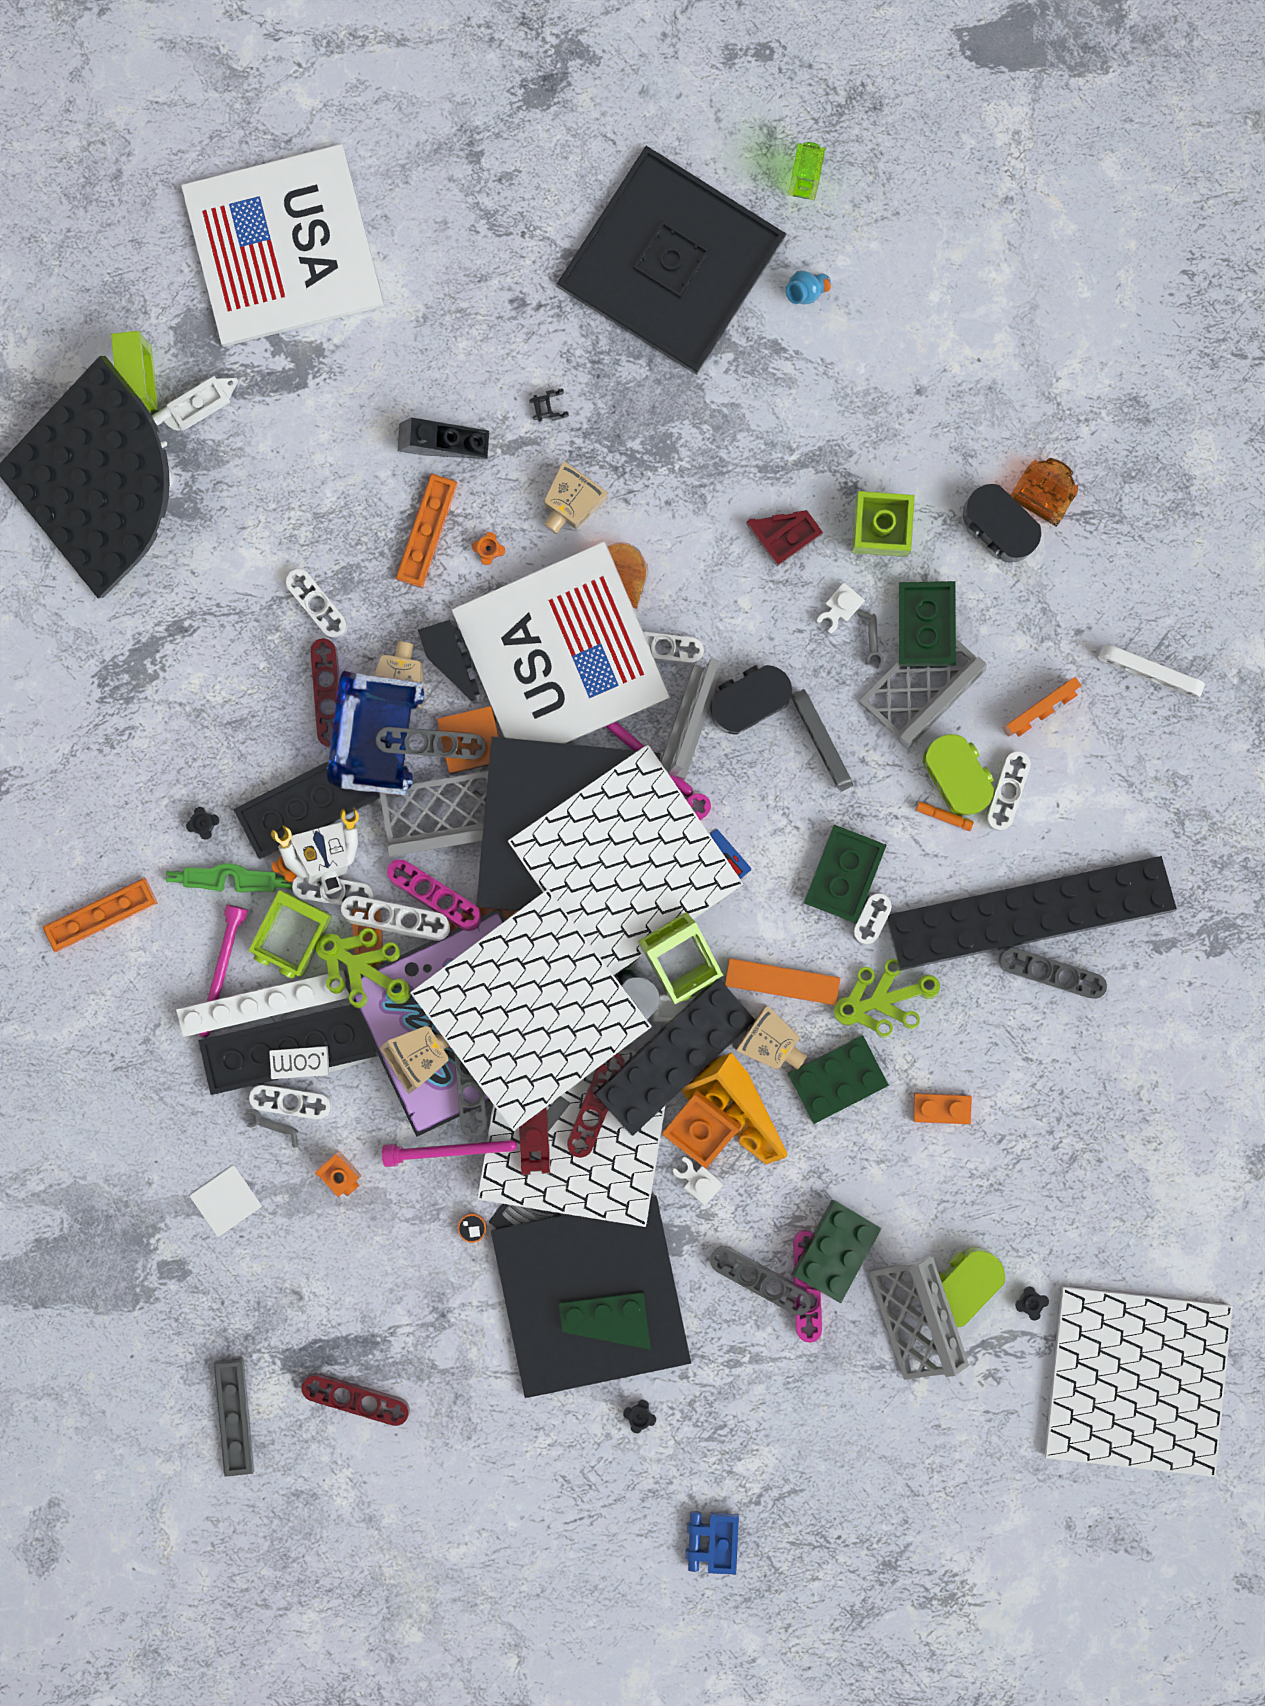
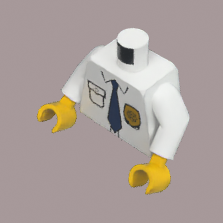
(321, 852)

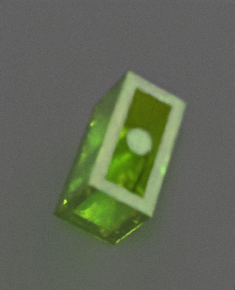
(806, 170)

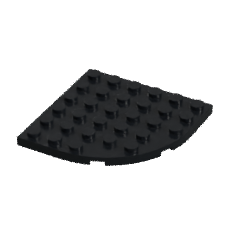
(94, 476)

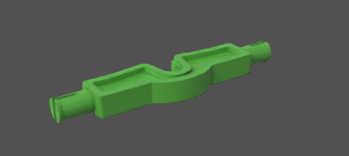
(215, 879)

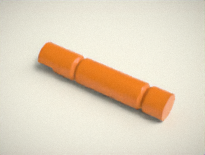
(944, 816)

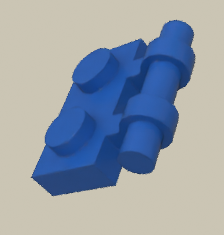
(722, 1542)

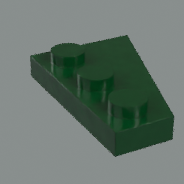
(608, 1318)

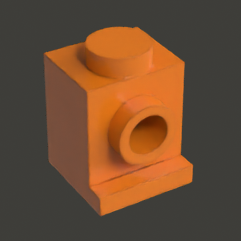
(340, 1164)

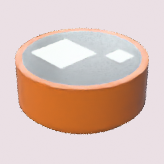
(472, 1227)

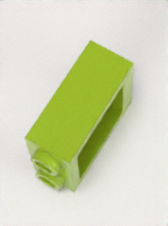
(135, 363)
(669, 937)
(265, 957)

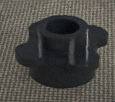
(201, 815)
(1029, 1295)
(642, 1408)

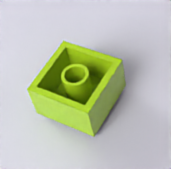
(883, 524)

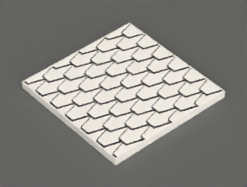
(626, 858)
(531, 1009)
(605, 1185)
(1138, 1381)

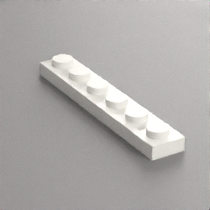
(258, 1004)

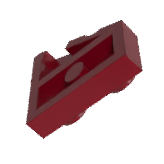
(785, 534)

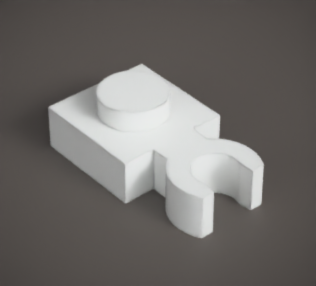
(841, 605)
(700, 1183)

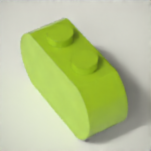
(958, 774)
(971, 1282)

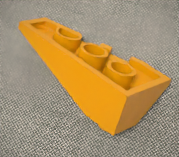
(733, 1091)

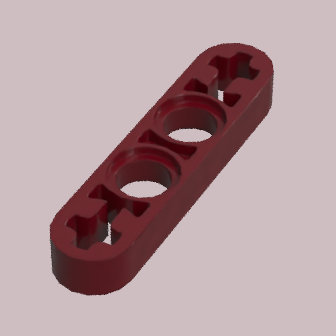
(323, 693)
(591, 1103)
(354, 1404)

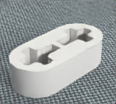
(878, 921)

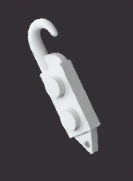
(196, 404)

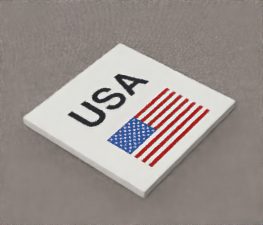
(282, 245)
(562, 650)

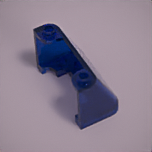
(361, 709)

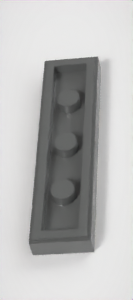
(234, 1417)

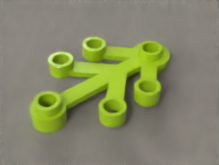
(359, 965)
(882, 1000)

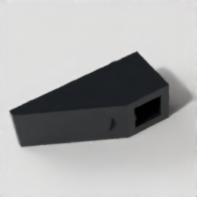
(442, 439)
(443, 651)

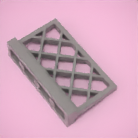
(935, 706)
(690, 719)
(434, 839)
(936, 1316)

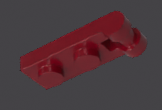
(533, 1138)

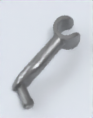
(872, 635)
(275, 1126)

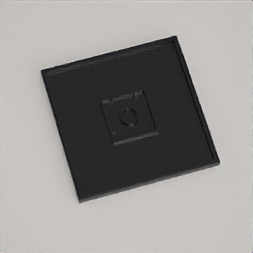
(671, 260)
(523, 786)
(583, 1259)

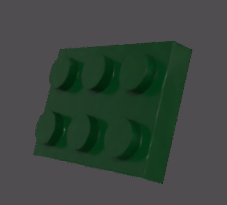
(927, 623)
(845, 874)
(838, 1079)
(836, 1251)

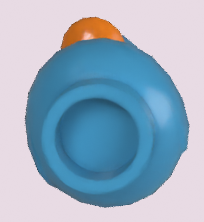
(806, 288)

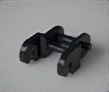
(539, 415)

